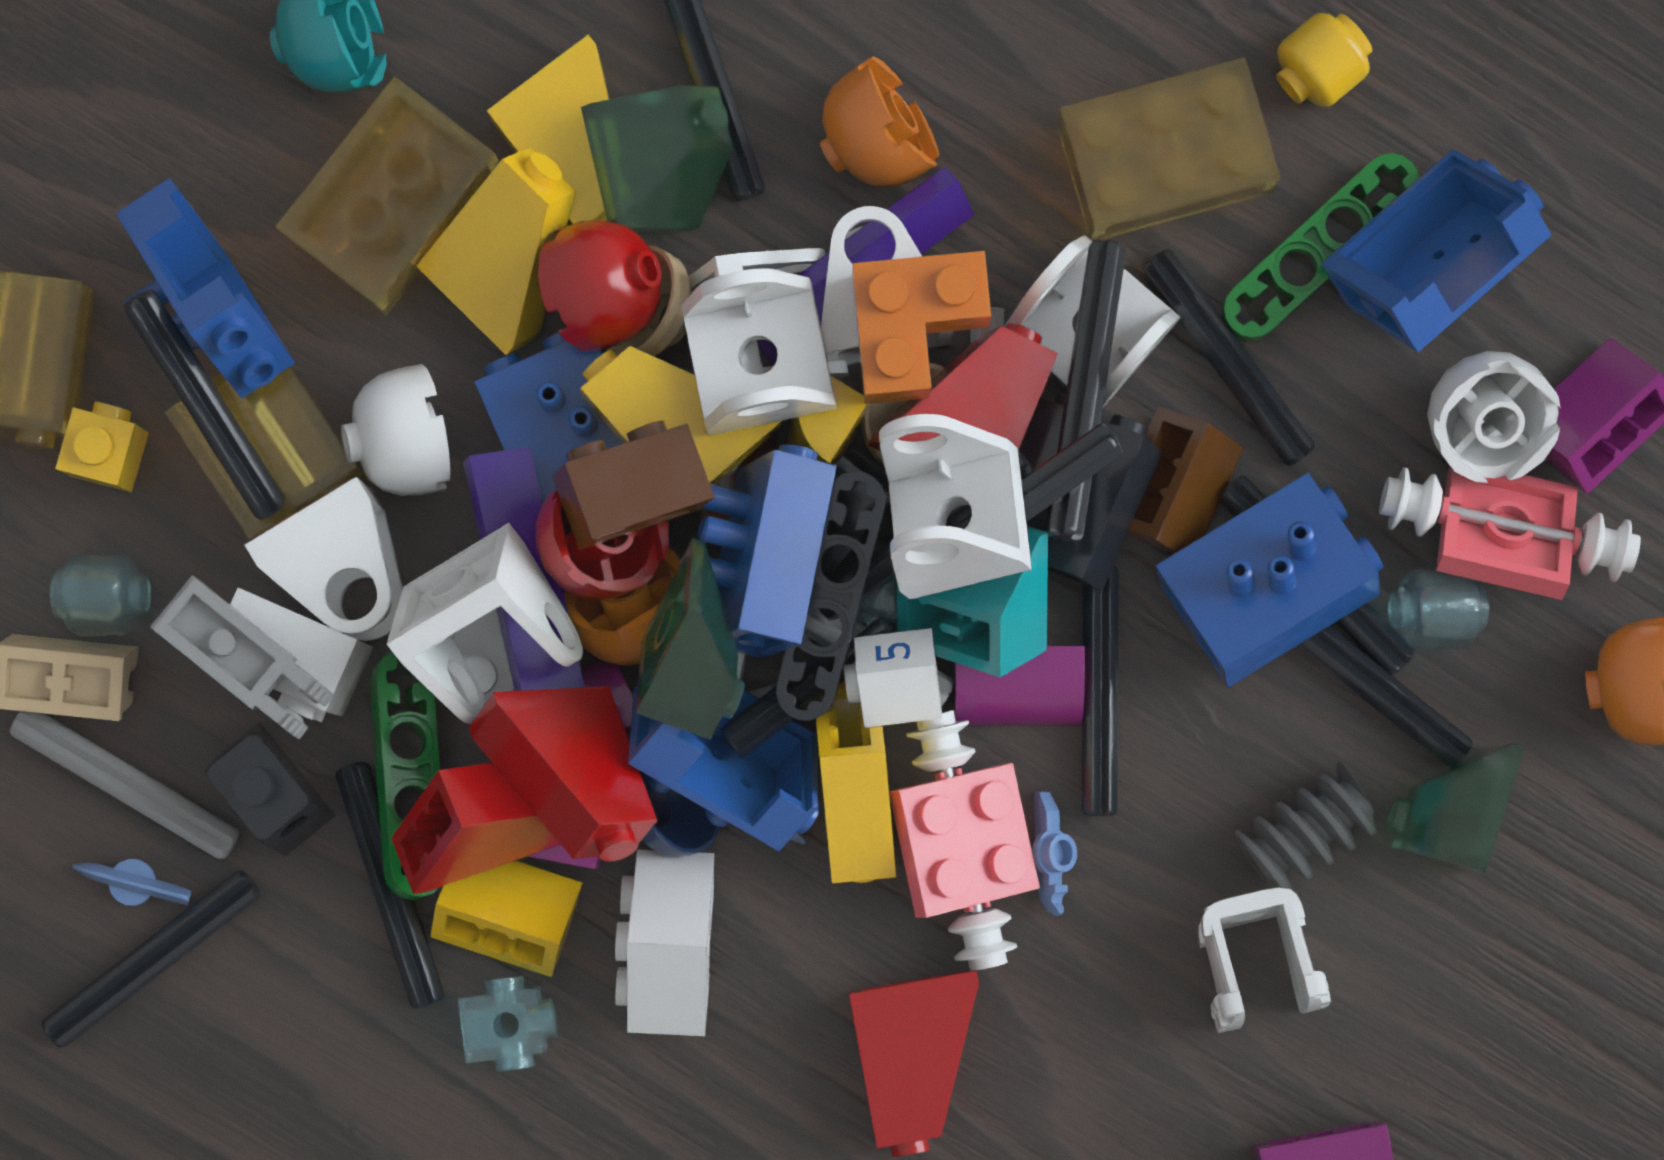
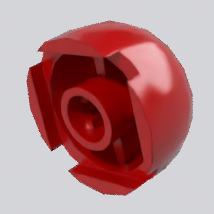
(600, 283)
(602, 569)

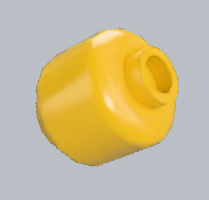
(1323, 59)

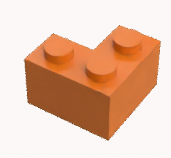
(901, 304)

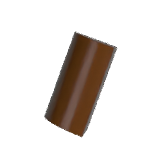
(1185, 483)

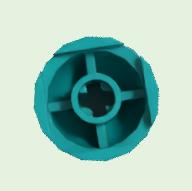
(329, 43)

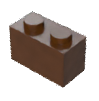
(631, 484)

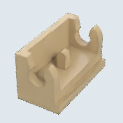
(66, 676)

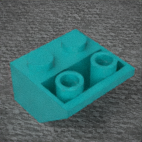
(990, 622)

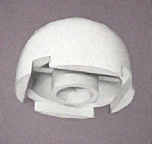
(1493, 416)
(399, 434)

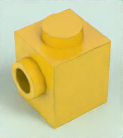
(102, 447)

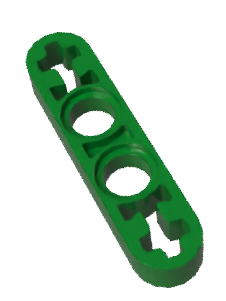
(1315, 243)
(391, 770)

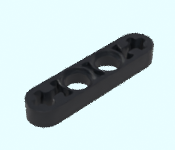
(839, 597)

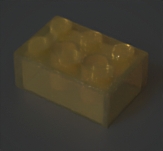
(1167, 149)
(387, 195)

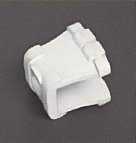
(1309, 985)

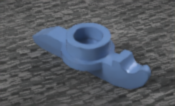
(1051, 852)
(133, 882)

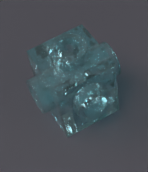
(482, 1027)

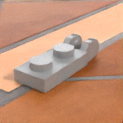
(236, 652)

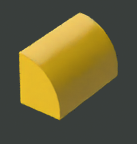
(832, 430)
(509, 915)

